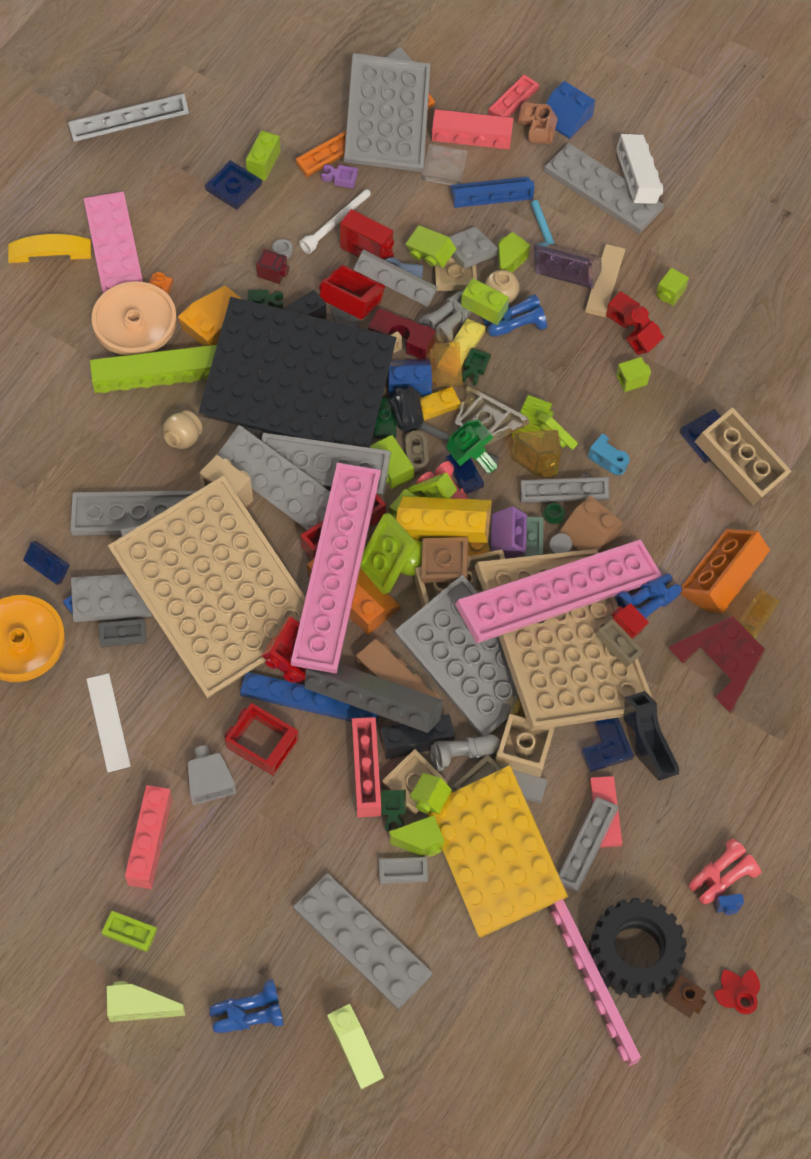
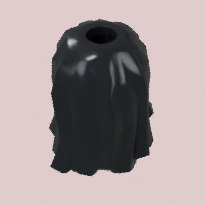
(407, 409)

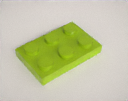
(387, 553)

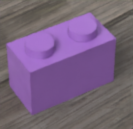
(509, 532)

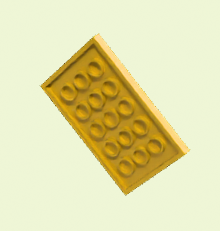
(497, 852)

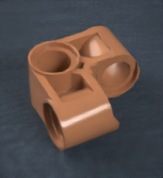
(541, 128)

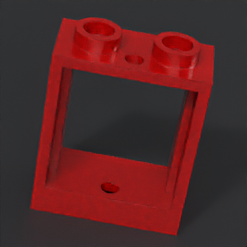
(355, 224)
(356, 282)
(281, 751)

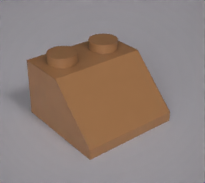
(592, 526)

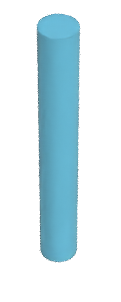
(542, 222)

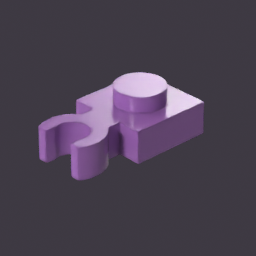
(343, 176)

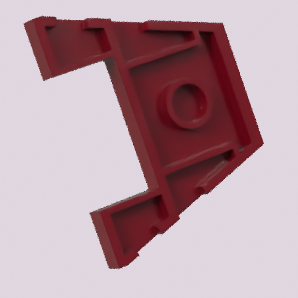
(730, 649)

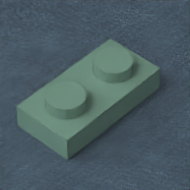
(534, 536)

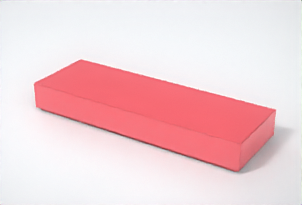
(514, 97)
(605, 789)

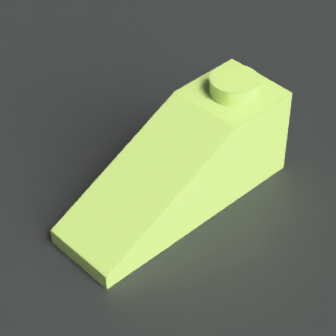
(135, 1003)
(355, 1046)

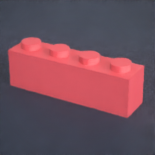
(472, 129)
(366, 767)
(148, 837)

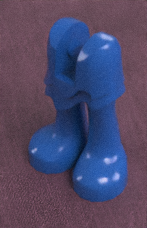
(507, 324)
(654, 591)
(238, 1020)

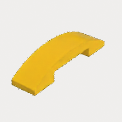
(49, 245)

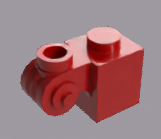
(646, 332)

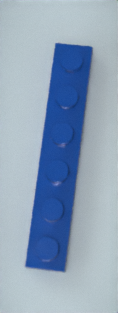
(297, 697)

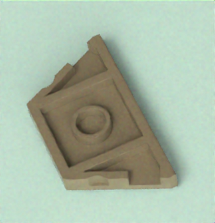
(495, 416)

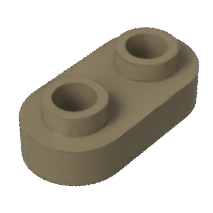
(417, 453)

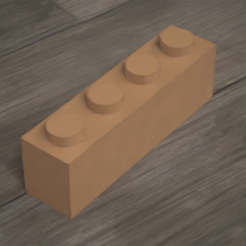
(380, 662)

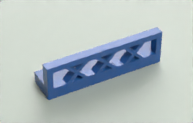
(492, 192)

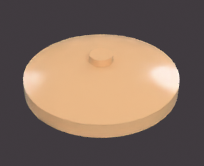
(134, 318)

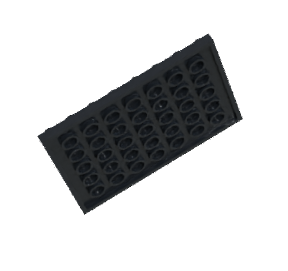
(297, 375)

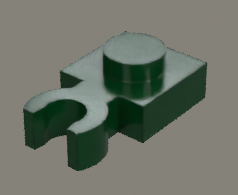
(264, 298)
(475, 364)
(393, 804)

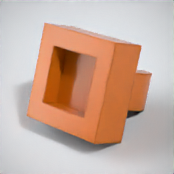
(161, 281)

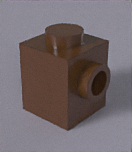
(686, 997)

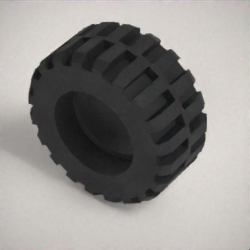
(651, 920)

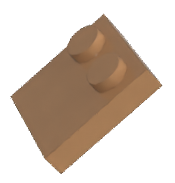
(444, 559)

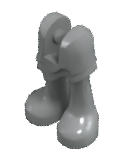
(444, 330)
(473, 747)

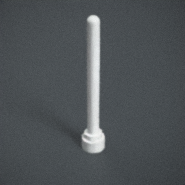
(309, 243)

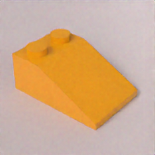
(206, 316)

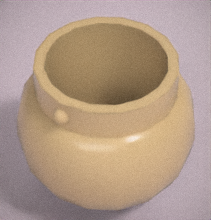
(504, 282)
(182, 429)

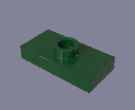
(386, 420)

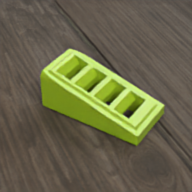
(435, 487)

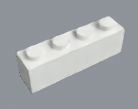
(639, 169)

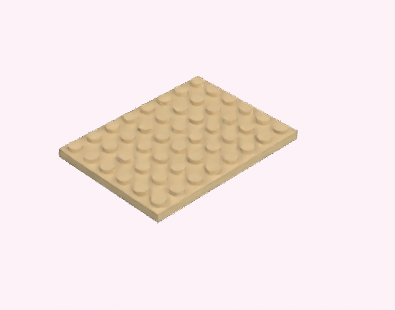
(210, 583)
(560, 663)

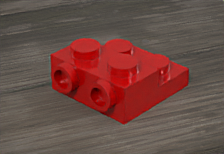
(280, 651)

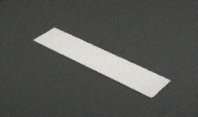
(108, 723)

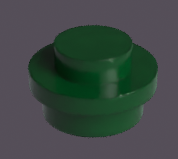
(554, 513)

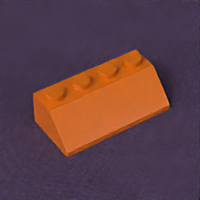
(725, 569)
(369, 605)

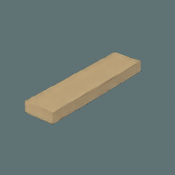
(604, 287)

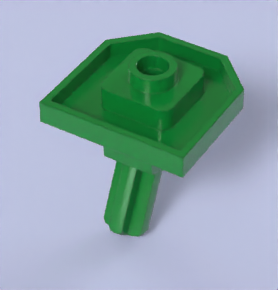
(470, 442)

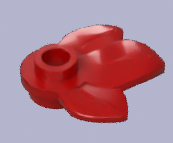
(738, 988)

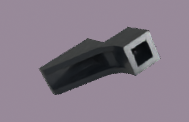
(650, 743)

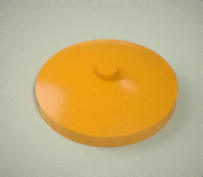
(29, 637)

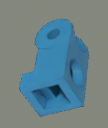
(608, 456)

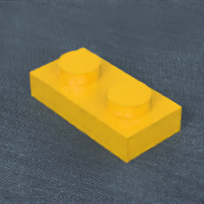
(439, 403)

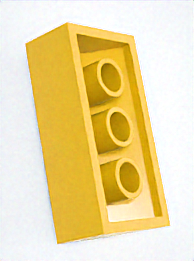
(445, 518)

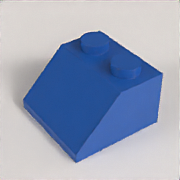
(571, 108)
(410, 373)

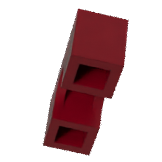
(419, 337)

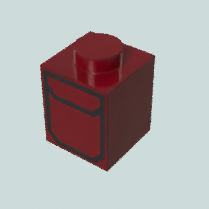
(272, 266)

